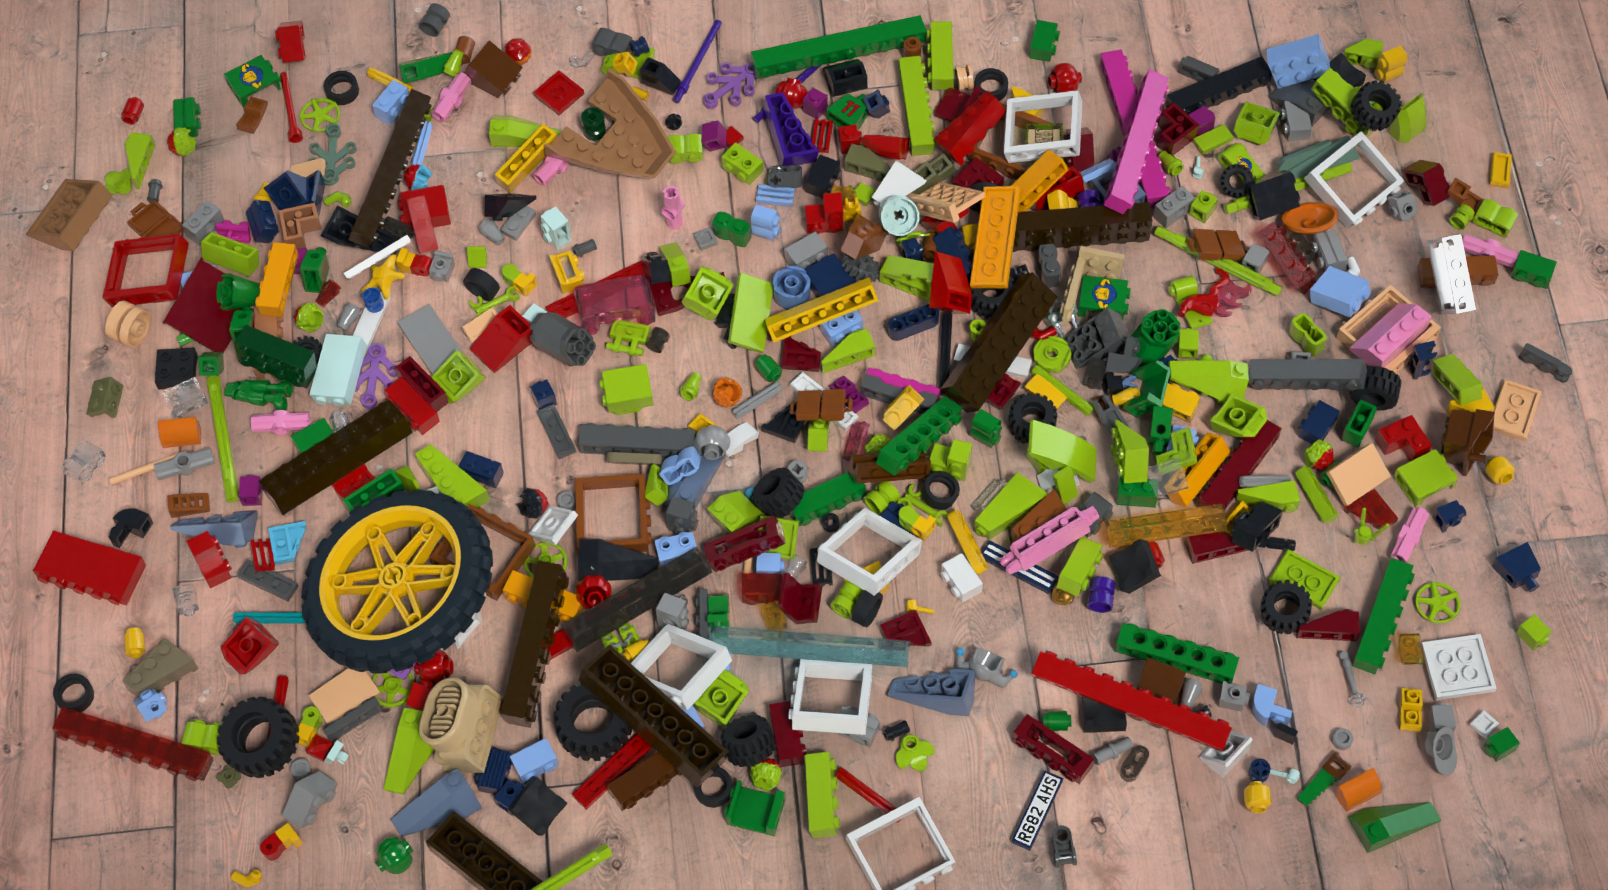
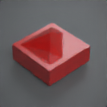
(319, 747)

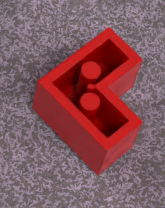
(291, 41)
(825, 216)
(1405, 435)
(208, 557)

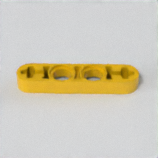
(967, 541)

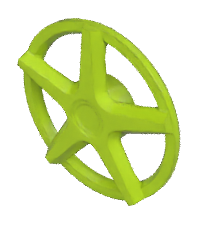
(320, 114)
(546, 557)
(1437, 602)
(391, 687)

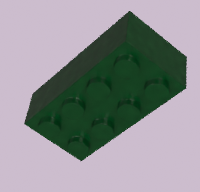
(275, 356)

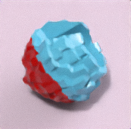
(417, 177)

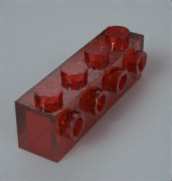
(1288, 258)

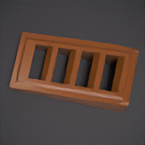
(187, 498)

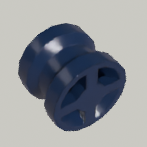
(639, 46)
(1262, 767)

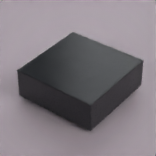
(1285, 733)

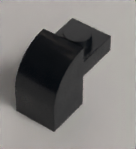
(128, 522)

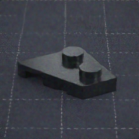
(784, 425)

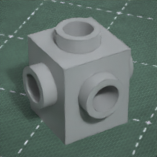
(1402, 205)

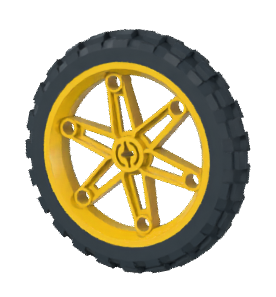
(368, 525)

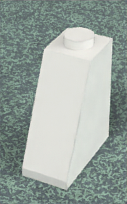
(898, 181)

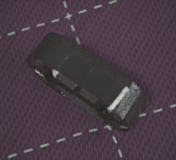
(398, 228)
(1303, 247)
(1130, 761)

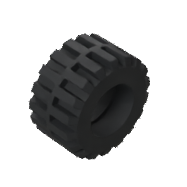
(1381, 94)
(987, 305)
(1380, 388)
(1030, 406)
(778, 493)
(1290, 592)
(748, 740)

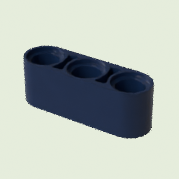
(909, 329)

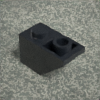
(659, 76)
(656, 268)

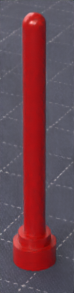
(294, 133)

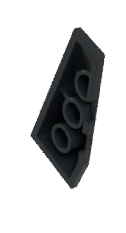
(341, 225)
(612, 561)

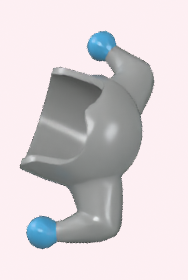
(986, 666)

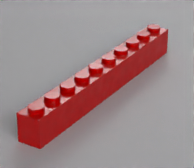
(1132, 701)

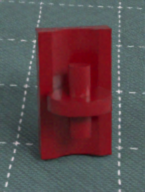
(1003, 392)

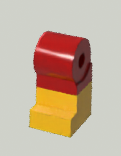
(413, 263)
(279, 841)

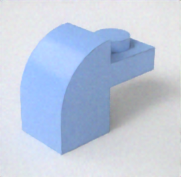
(1264, 709)

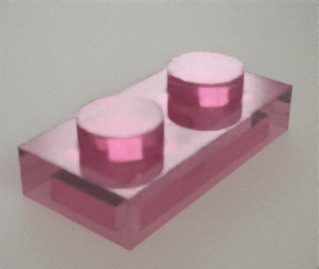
(856, 440)

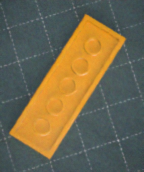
(995, 237)

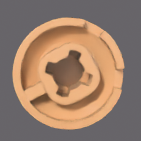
(964, 77)

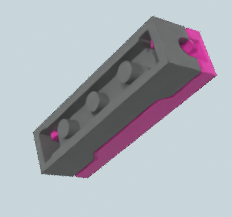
(887, 387)

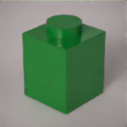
(211, 363)
(1501, 744)

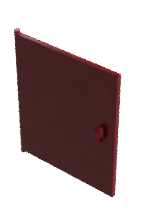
(198, 312)

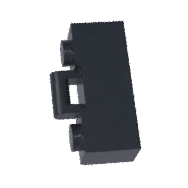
(1254, 527)

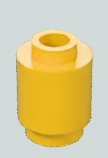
(134, 643)
(634, 649)

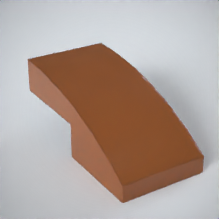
(253, 114)
(1461, 195)

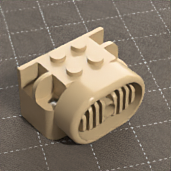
(460, 724)

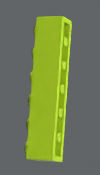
(916, 106)

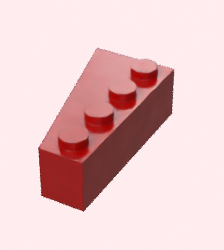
(970, 127)

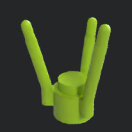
(1364, 533)

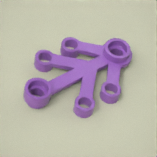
(731, 83)
(374, 373)

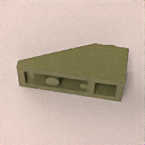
(865, 163)

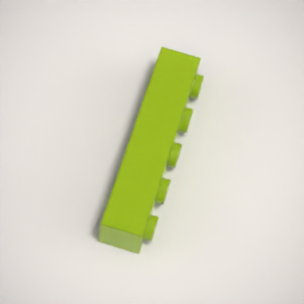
(1316, 494)

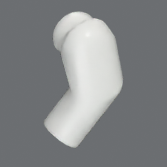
(1353, 267)

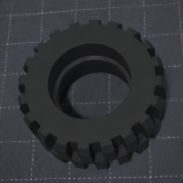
(239, 725)
(581, 743)

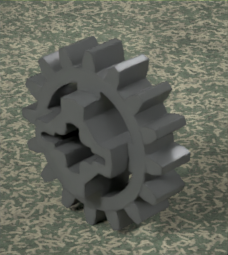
(862, 267)

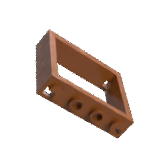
(1000, 164)
(608, 482)
(507, 529)

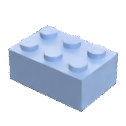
(1298, 61)

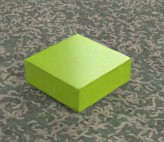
(864, 193)

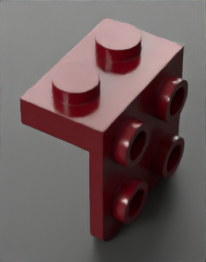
(955, 103)
(799, 601)

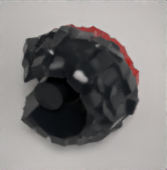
(533, 503)

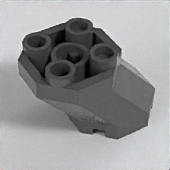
(562, 339)

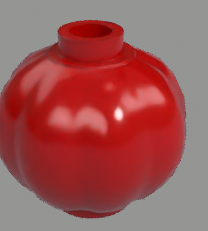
(1064, 78)
(792, 91)
(593, 589)
(436, 669)

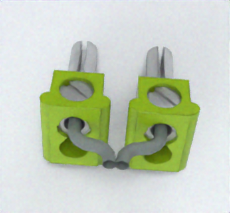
(628, 635)

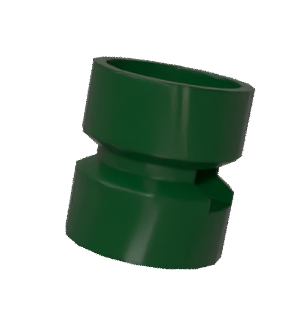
(593, 123)

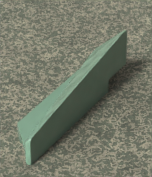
(1307, 159)

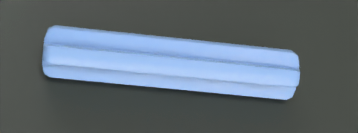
(422, 144)

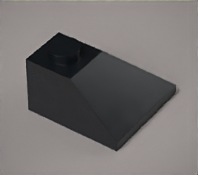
(505, 205)

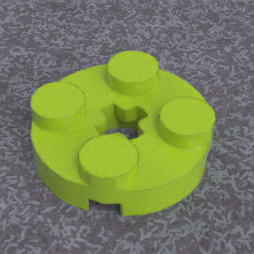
(1048, 363)

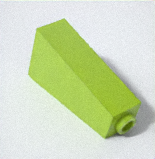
(1008, 506)

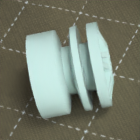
(900, 225)

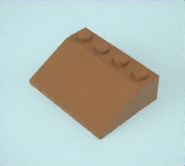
(70, 213)

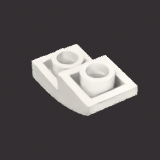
(739, 436)

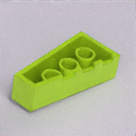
(1339, 95)
(450, 478)

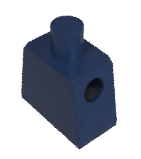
(1518, 567)

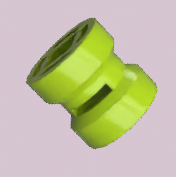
(1462, 216)

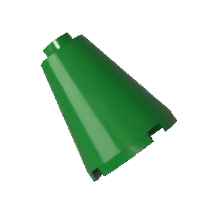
(236, 292)

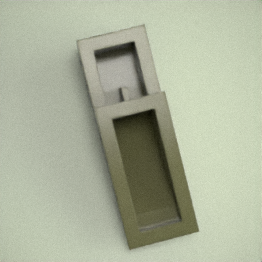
(934, 172)

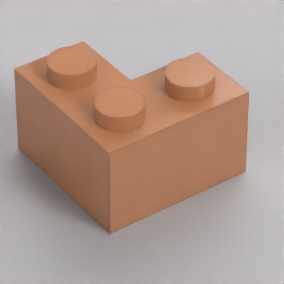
(297, 221)

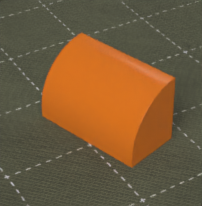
(179, 432)
(1359, 789)

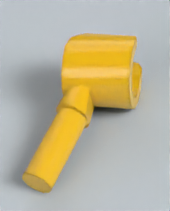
(912, 606)

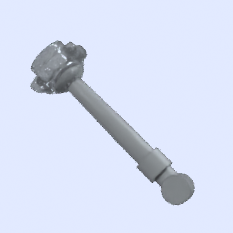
(1356, 699)

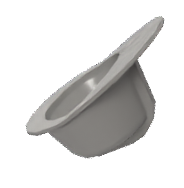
(1441, 747)

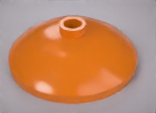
(1310, 218)

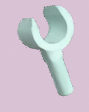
(1198, 172)
(1291, 777)

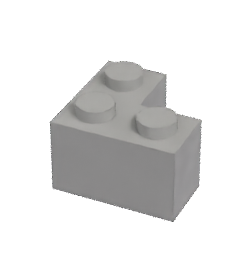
(308, 797)

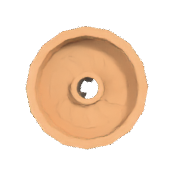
(128, 324)

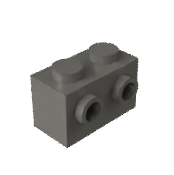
(681, 516)

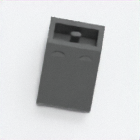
(1097, 338)

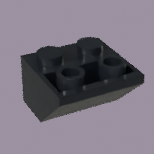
(846, 77)

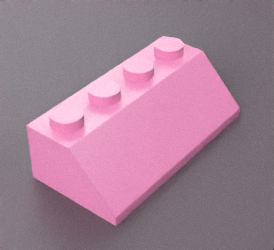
(1391, 334)

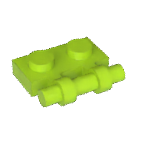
(628, 332)

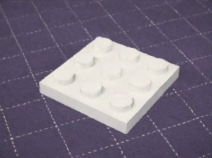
(1458, 667)

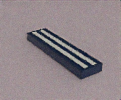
(1035, 576)

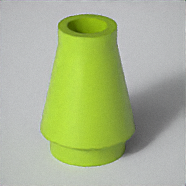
(454, 62)
(1172, 164)
(690, 388)

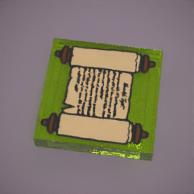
(1044, 133)

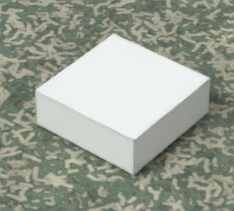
(1484, 724)

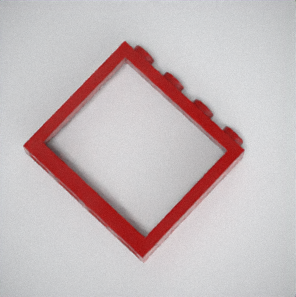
(151, 294)

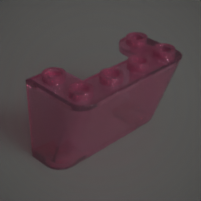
(613, 302)

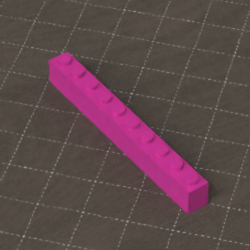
(1123, 97)
(1136, 142)

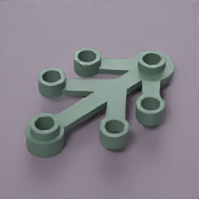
(333, 157)

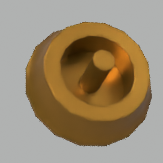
(1061, 597)

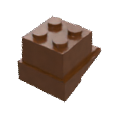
(1466, 437)

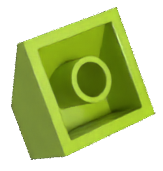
(734, 512)

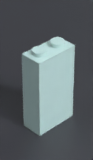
(338, 370)

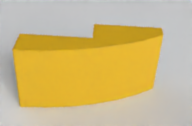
(1042, 386)
(1410, 709)

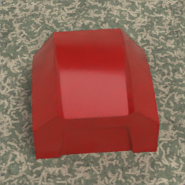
(887, 146)
(248, 646)

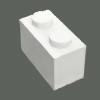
(961, 578)

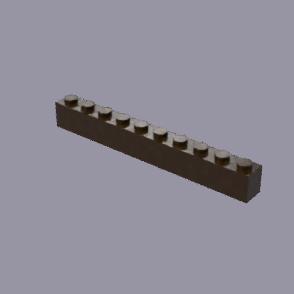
(389, 169)

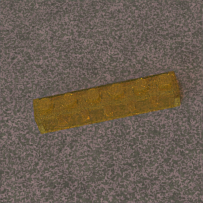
(1166, 525)

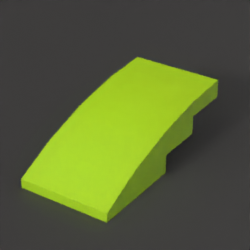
(1061, 449)

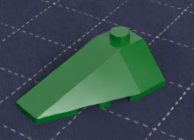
(1387, 824)

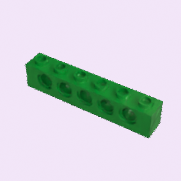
(919, 436)
(1185, 662)

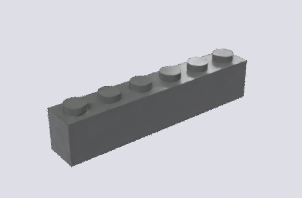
(1307, 374)
(631, 439)

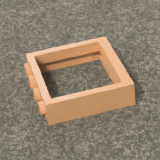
(1371, 306)

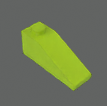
(139, 152)
(677, 264)
(852, 349)
(1281, 495)

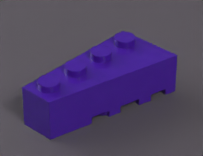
(788, 135)

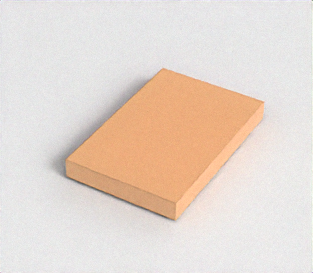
(1515, 409)
(1358, 474)
(343, 694)

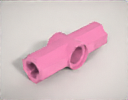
(451, 97)
(549, 170)
(672, 207)
(1488, 248)
(280, 422)
(1410, 534)

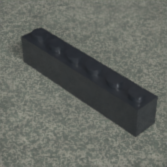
(1222, 86)

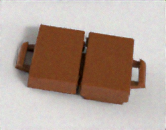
(153, 221)
(1217, 244)
(829, 409)

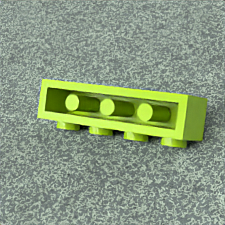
(941, 55)
(821, 795)

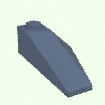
(694, 486)
(229, 530)
(945, 693)
(436, 805)

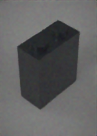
(1272, 194)

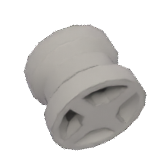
(801, 466)

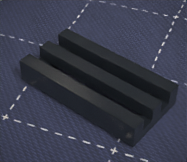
(821, 581)

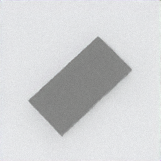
(429, 337)

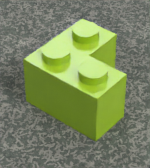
(953, 459)

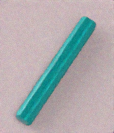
(270, 617)

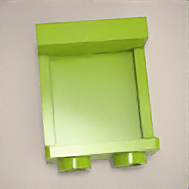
(1425, 477)

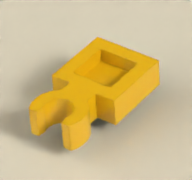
(851, 210)

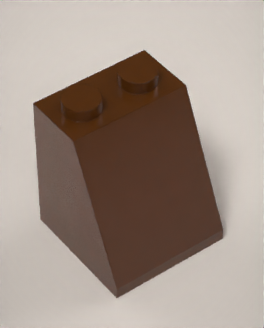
(493, 70)
(1161, 680)

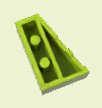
(908, 275)

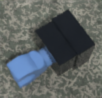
(1115, 384)

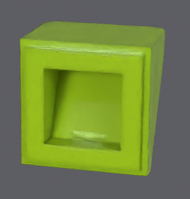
(477, 256)

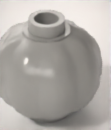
(709, 440)

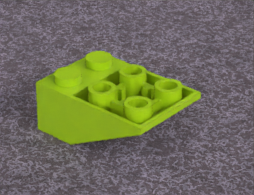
(1129, 453)

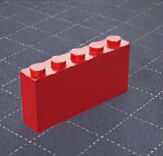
(89, 568)

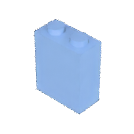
(1340, 291)

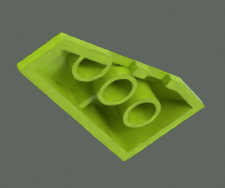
(512, 130)
(1212, 377)
(407, 754)

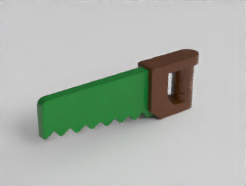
(1324, 779)

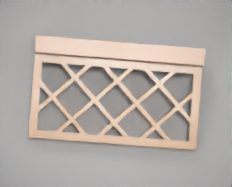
(945, 201)

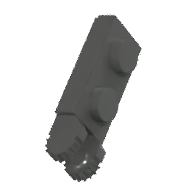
(1546, 362)
(1109, 415)

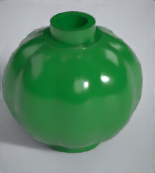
(394, 855)

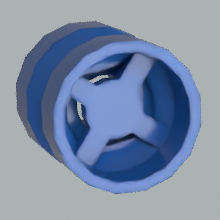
(373, 300)

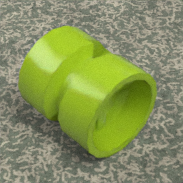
(879, 500)
(846, 601)

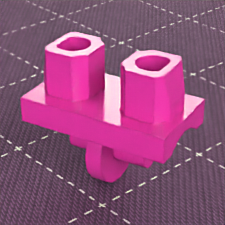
(234, 231)

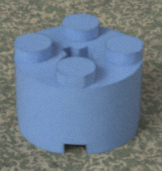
(791, 287)

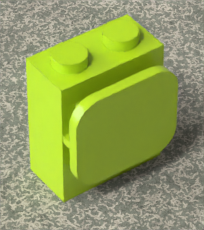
(626, 389)

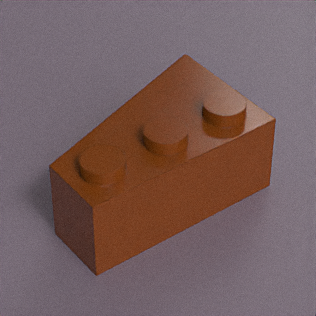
(863, 238)
(1043, 512)

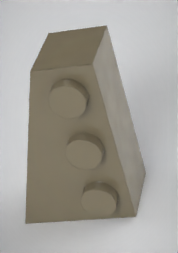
(159, 669)

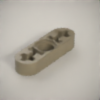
(634, 458)

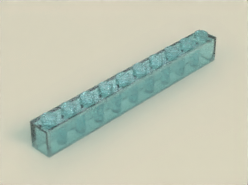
(812, 646)

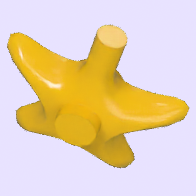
(384, 276)

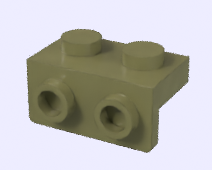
(105, 397)

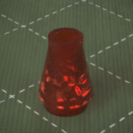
(328, 292)

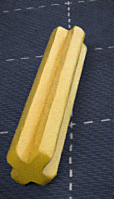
(385, 78)

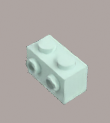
(555, 228)

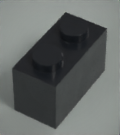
(822, 176)

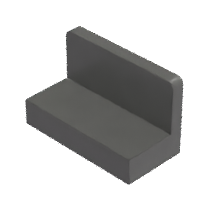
(1196, 69)

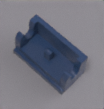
(1420, 357)

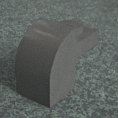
(1128, 361)

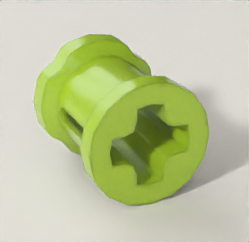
(975, 330)

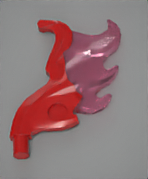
(1219, 299)

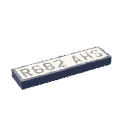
(1037, 810)

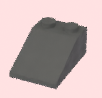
(1302, 97)

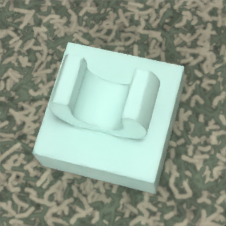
(336, 754)

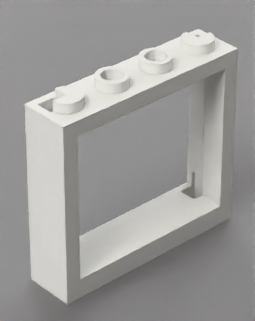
(1034, 151)
(1328, 195)
(1451, 274)
(855, 574)
(717, 654)
(829, 721)
(913, 806)

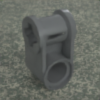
(787, 176)
(1063, 851)

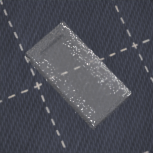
(988, 494)

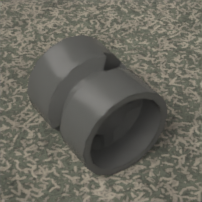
(434, 20)

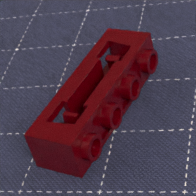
(745, 544)
(1078, 761)

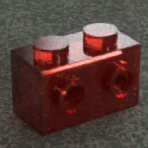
(760, 588)

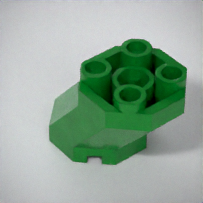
(1157, 335)

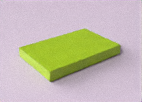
(1314, 578)

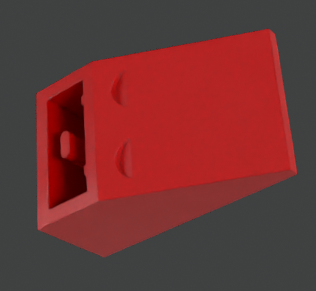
(950, 285)
(503, 339)

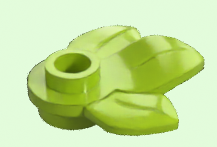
(118, 182)
(917, 234)
(915, 756)

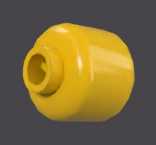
(1500, 470)
(1257, 797)

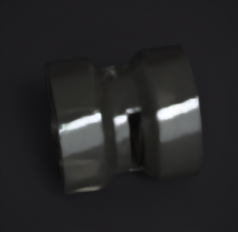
(657, 340)

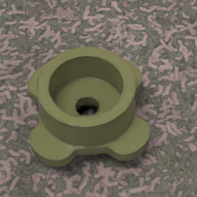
(229, 782)

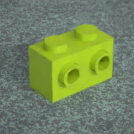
(742, 164)

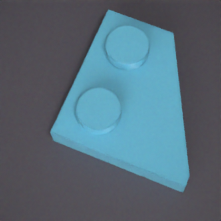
(286, 541)

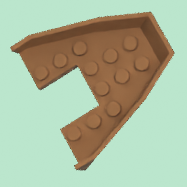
(633, 144)

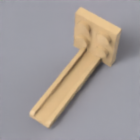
(1091, 263)

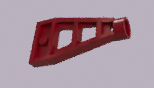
(664, 299)

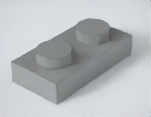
(518, 223)

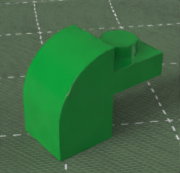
(718, 610)

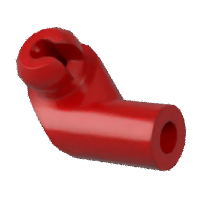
(1040, 334)

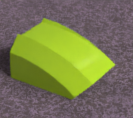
(1410, 120)
(1256, 123)
(707, 293)
(458, 376)
(1239, 418)
(722, 698)

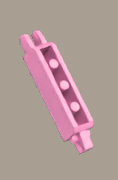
(1049, 539)

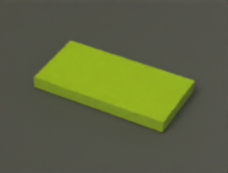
(749, 313)

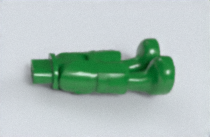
(259, 392)

